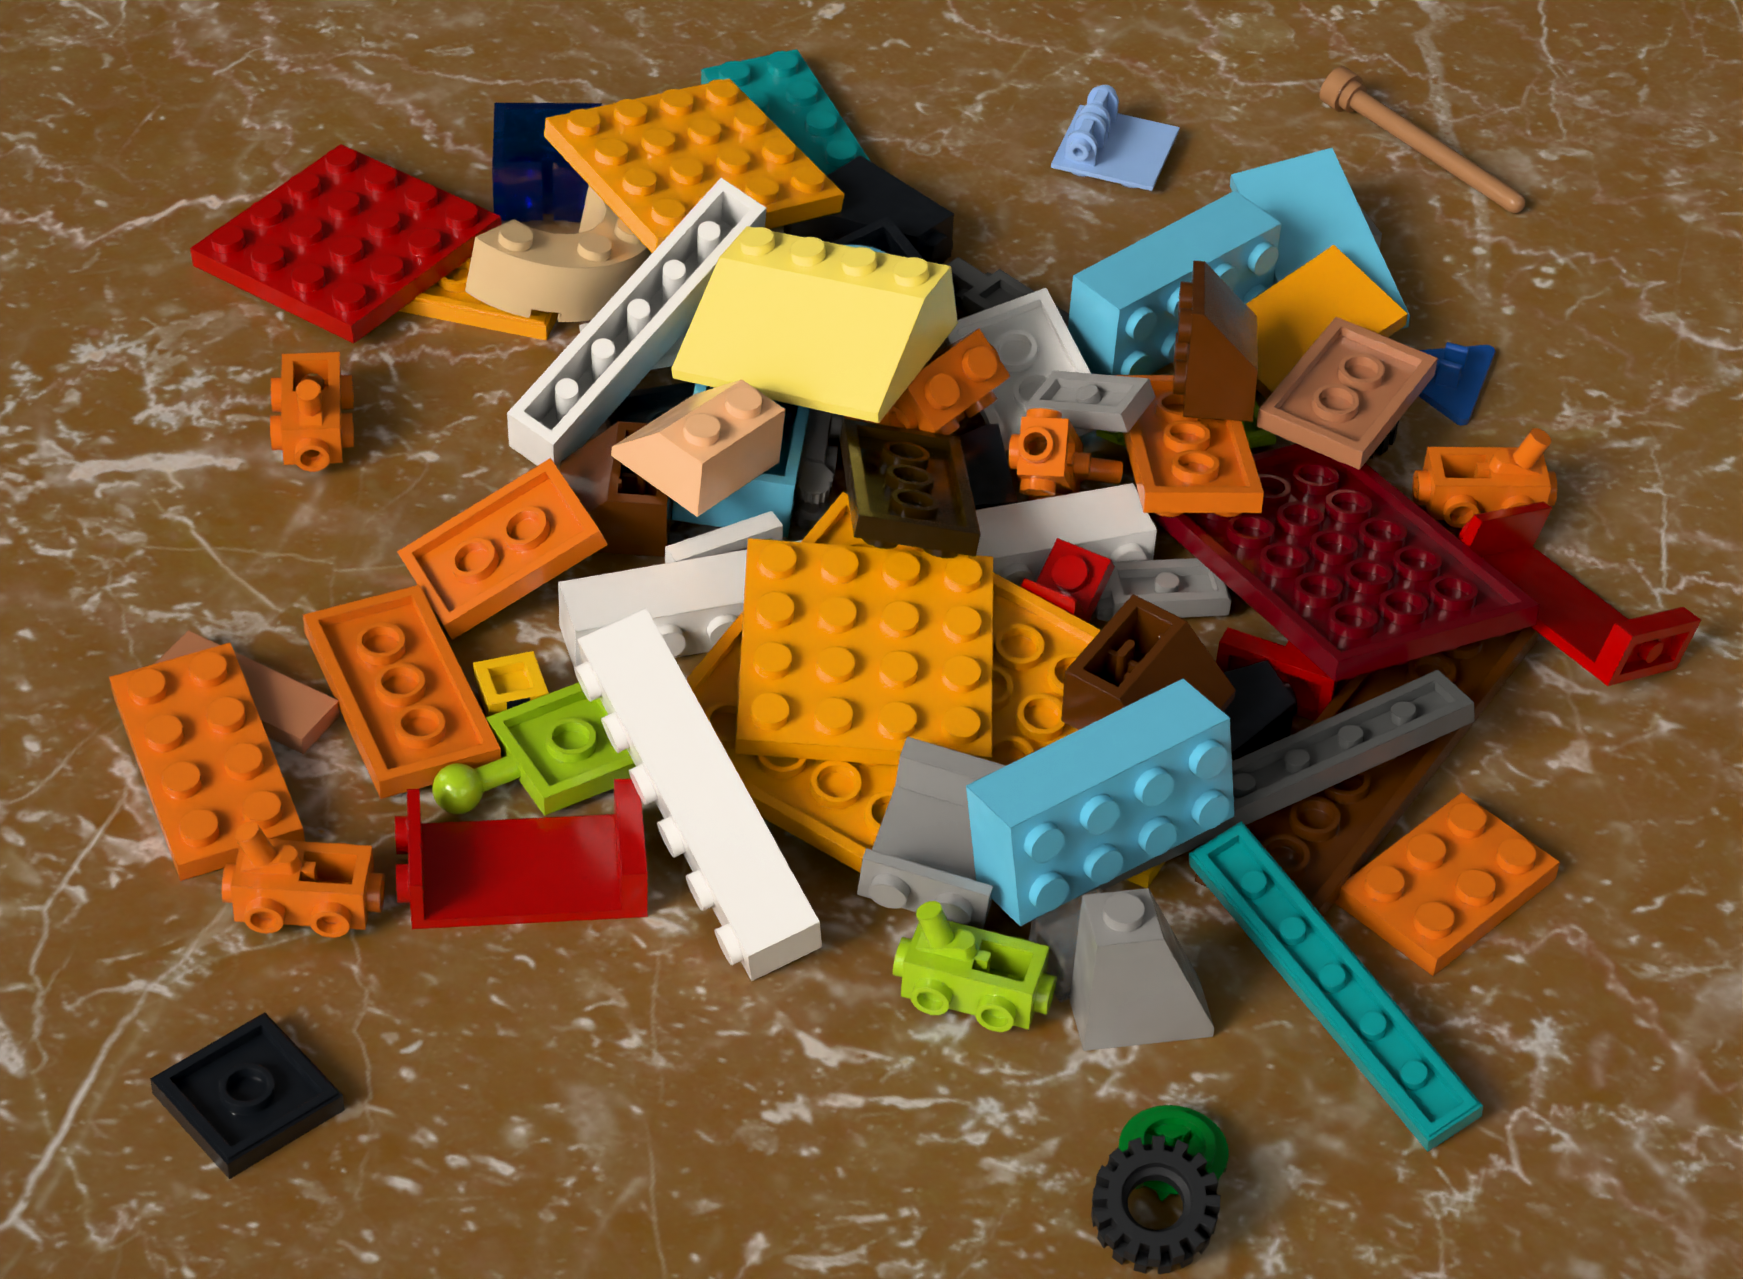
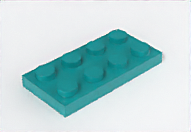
(796, 103)

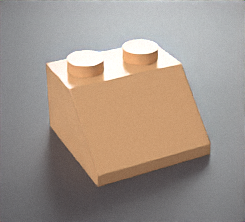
(707, 445)

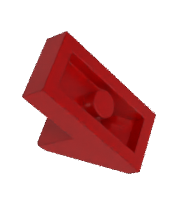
(1072, 579)
(1310, 684)

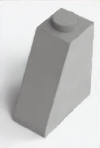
(1133, 976)

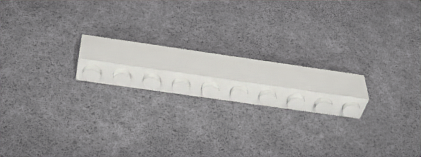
(704, 595)

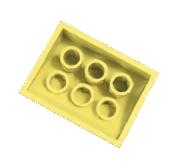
(817, 323)

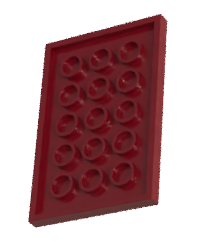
(1351, 567)

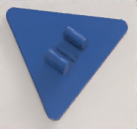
(1458, 379)

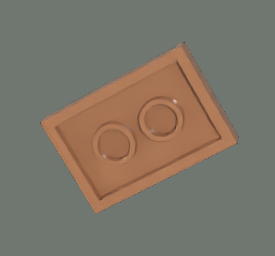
(1347, 392)

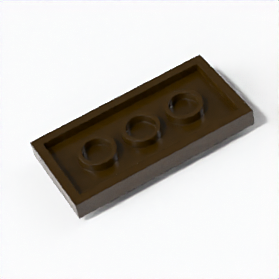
(908, 489)

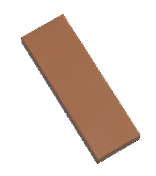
(286, 707)

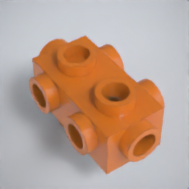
(311, 407)
(1052, 457)
(1484, 479)
(301, 884)

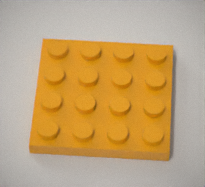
(669, 148)
(863, 651)

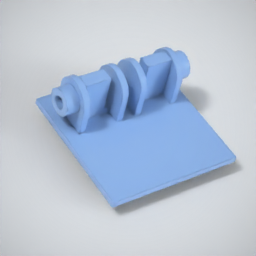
(1114, 144)

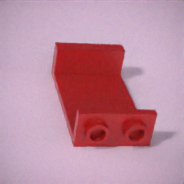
(1569, 612)
(524, 867)

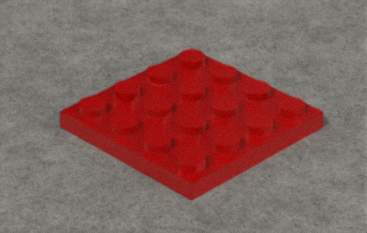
(345, 242)

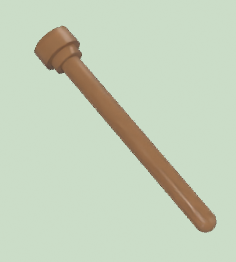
(1346, 92)

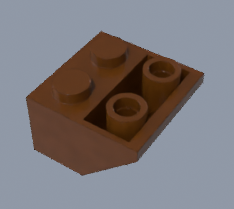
(1215, 349)
(621, 503)
(1135, 657)

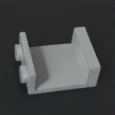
(926, 837)

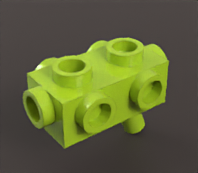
(973, 972)

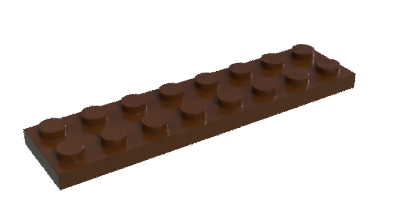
(1339, 828)

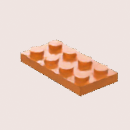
(1190, 461)
(400, 689)
(204, 757)

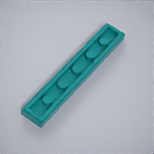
(1336, 987)

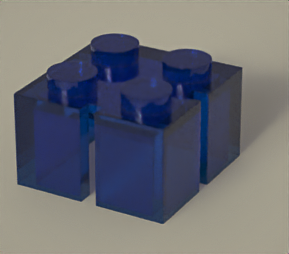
(528, 171)

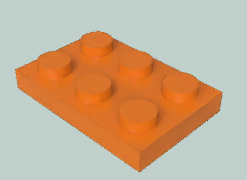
(502, 548)
(1447, 883)

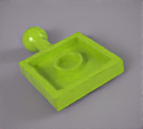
(550, 747)

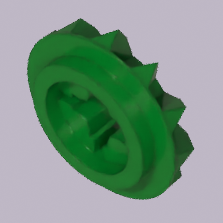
(1180, 1124)

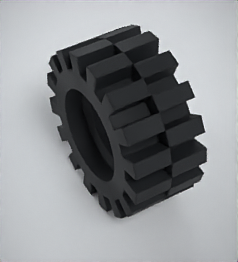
(1164, 1164)

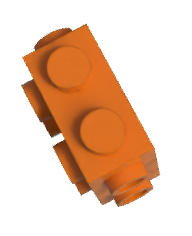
(949, 387)

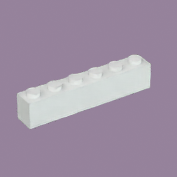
(629, 331)
(699, 796)

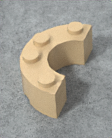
(552, 272)

